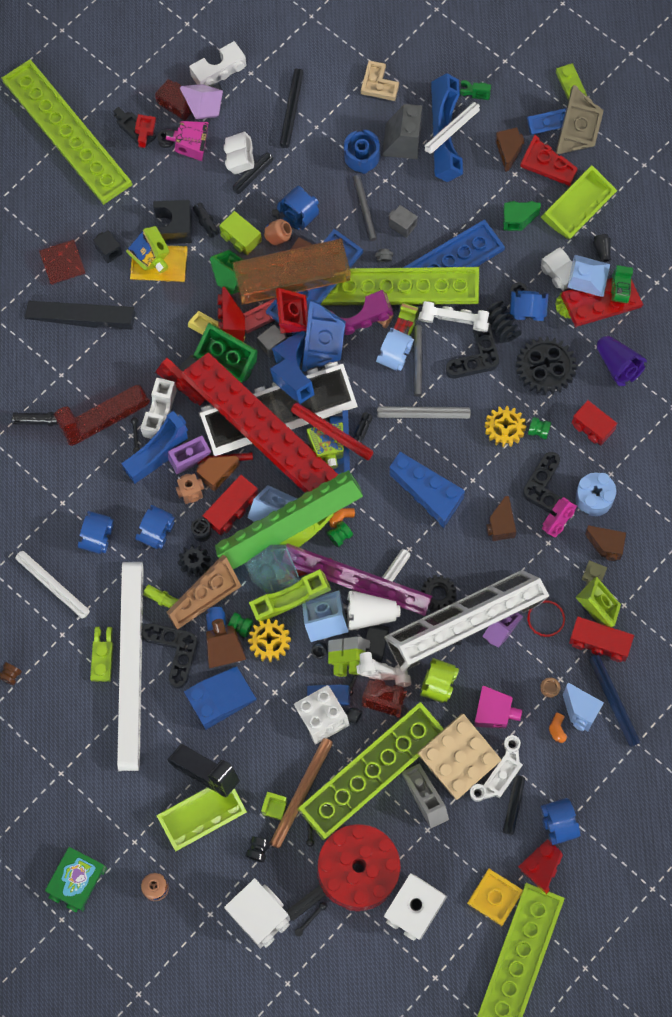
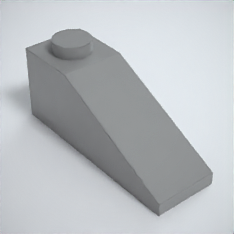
(425, 796)

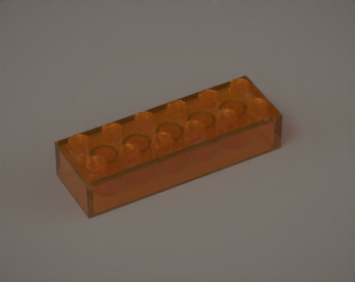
(291, 270)

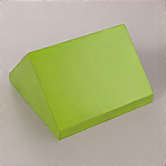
(599, 603)

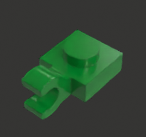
(477, 90)

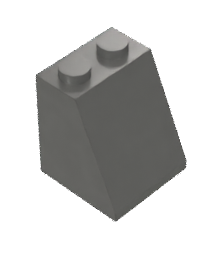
(403, 133)

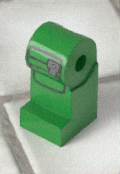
(621, 284)

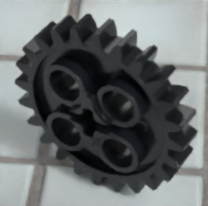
(550, 380)

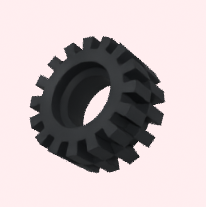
(443, 583)

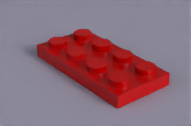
(589, 308)

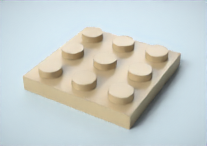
(459, 756)

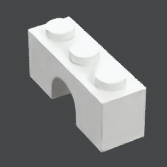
(232, 61)
(162, 401)

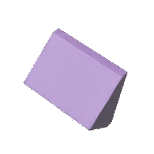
(202, 100)

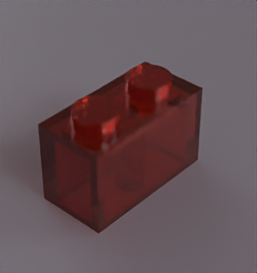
(173, 100)

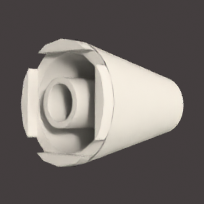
(369, 610)

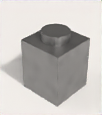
(402, 221)
(270, 339)

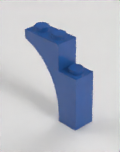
(287, 371)
(155, 452)

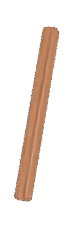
(301, 793)

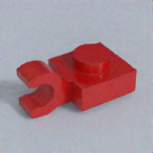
(144, 126)

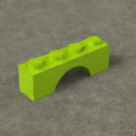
(293, 596)

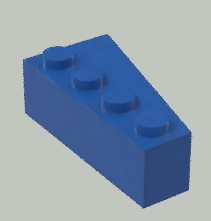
(427, 487)

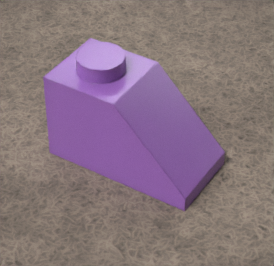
(188, 454)
(500, 631)

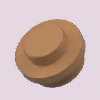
(550, 687)

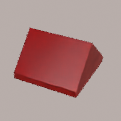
(291, 311)

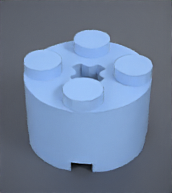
(394, 349)
(595, 483)

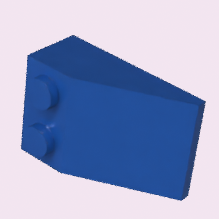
(219, 697)

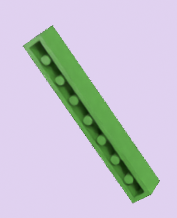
(290, 519)

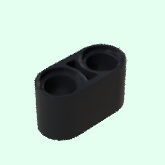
(377, 641)

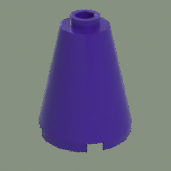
(620, 360)

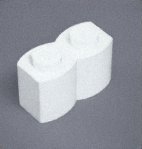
(239, 153)
(558, 267)

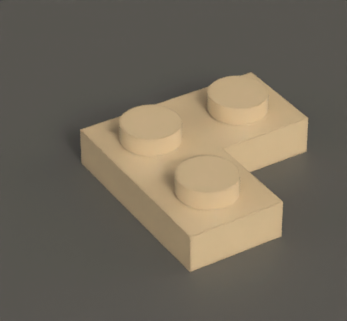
(375, 85)

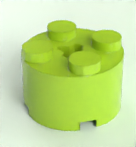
(438, 681)

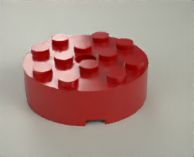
(358, 846)

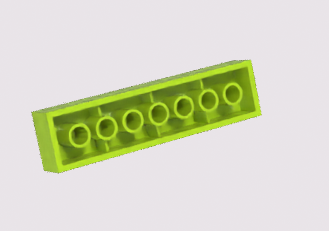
(370, 771)

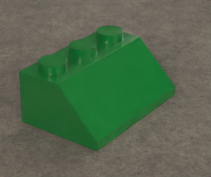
(228, 351)

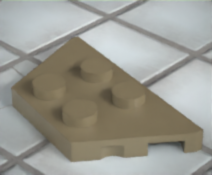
(579, 123)

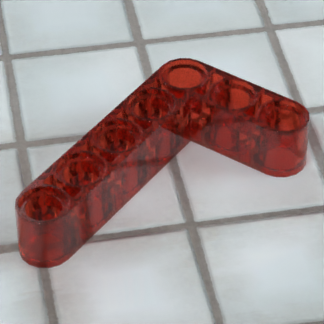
(100, 417)

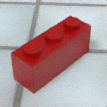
(231, 505)
(601, 639)

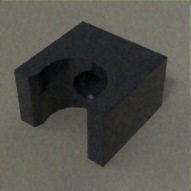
(181, 225)

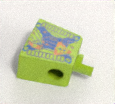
(325, 446)

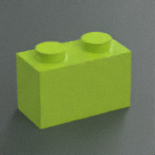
(240, 233)

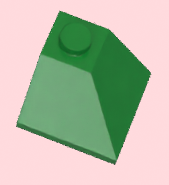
(223, 270)

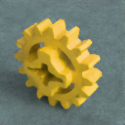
(497, 425)
(277, 640)

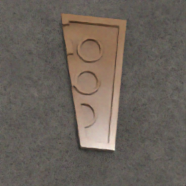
(208, 590)

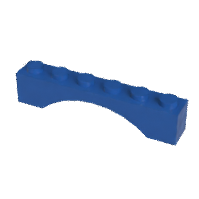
(445, 94)

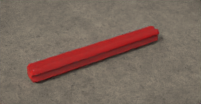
(332, 431)

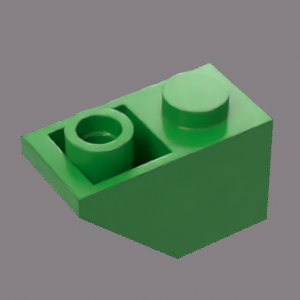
(519, 215)

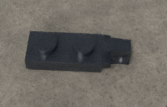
(127, 122)

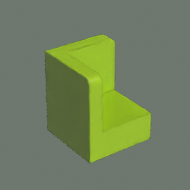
(274, 806)

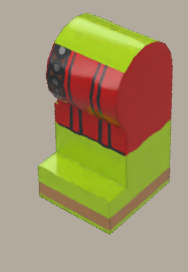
(406, 319)

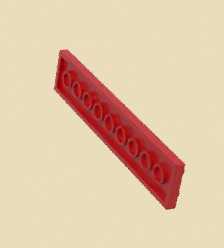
(258, 423)

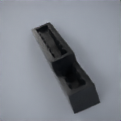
(81, 314)

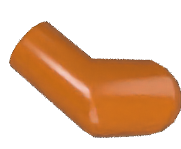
(340, 515)
(555, 728)

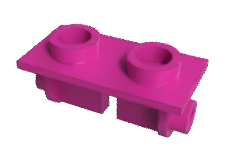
(555, 524)

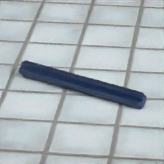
(614, 700)

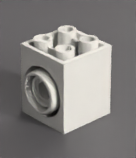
(258, 913)
(404, 916)

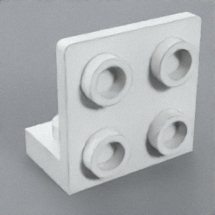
(322, 714)

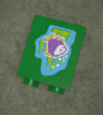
(74, 879)

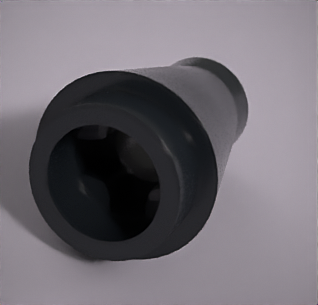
(603, 247)

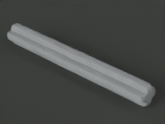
(423, 412)

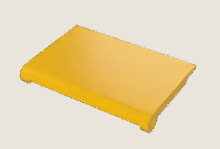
(176, 269)

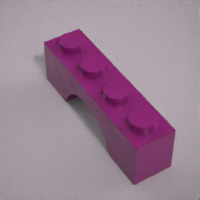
(375, 309)

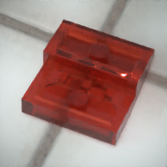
(62, 262)

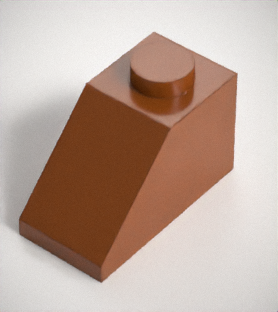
(217, 470)

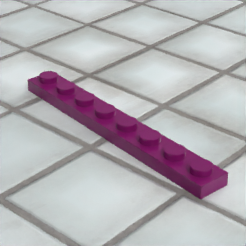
(360, 580)

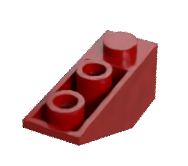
(231, 316)

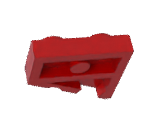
(542, 865)

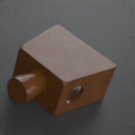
(223, 645)

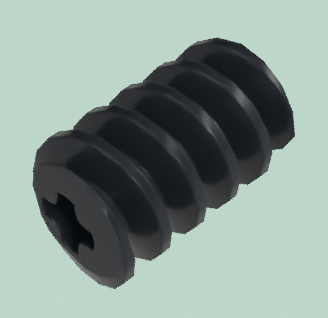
(501, 324)

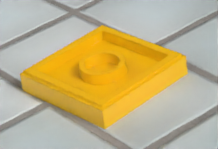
(495, 897)

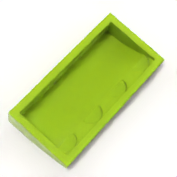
(579, 203)
(199, 816)

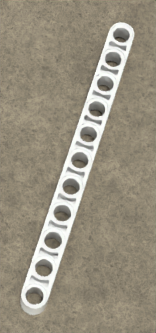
(130, 667)

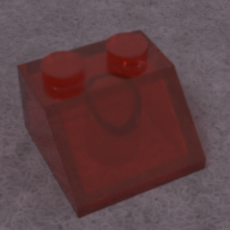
(384, 698)

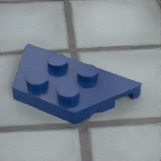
(323, 337)

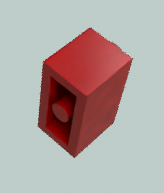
(594, 423)

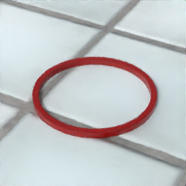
(549, 635)

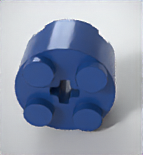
(362, 151)
(298, 208)
(529, 305)
(154, 527)
(95, 532)
(560, 821)

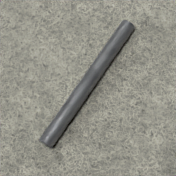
(365, 209)
(418, 360)

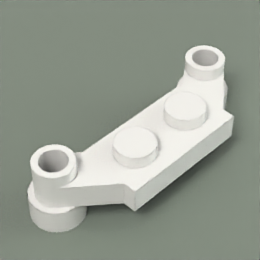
(446, 313)
(375, 670)
(503, 773)

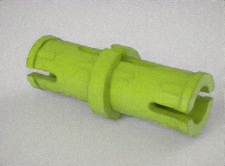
(159, 596)

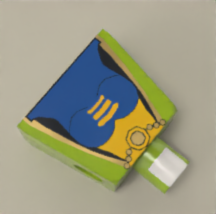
(149, 250)

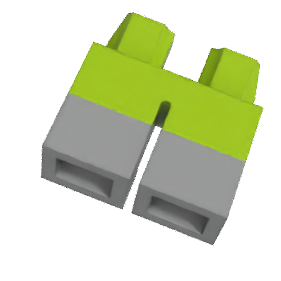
(346, 653)

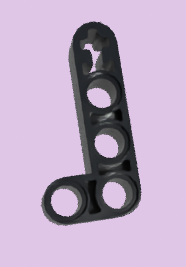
(215, 776)

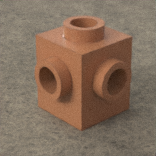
(189, 488)

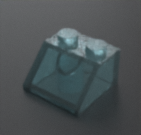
(272, 569)

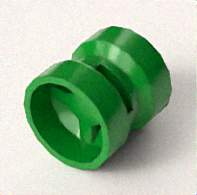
(539, 428)
(339, 534)
(241, 624)

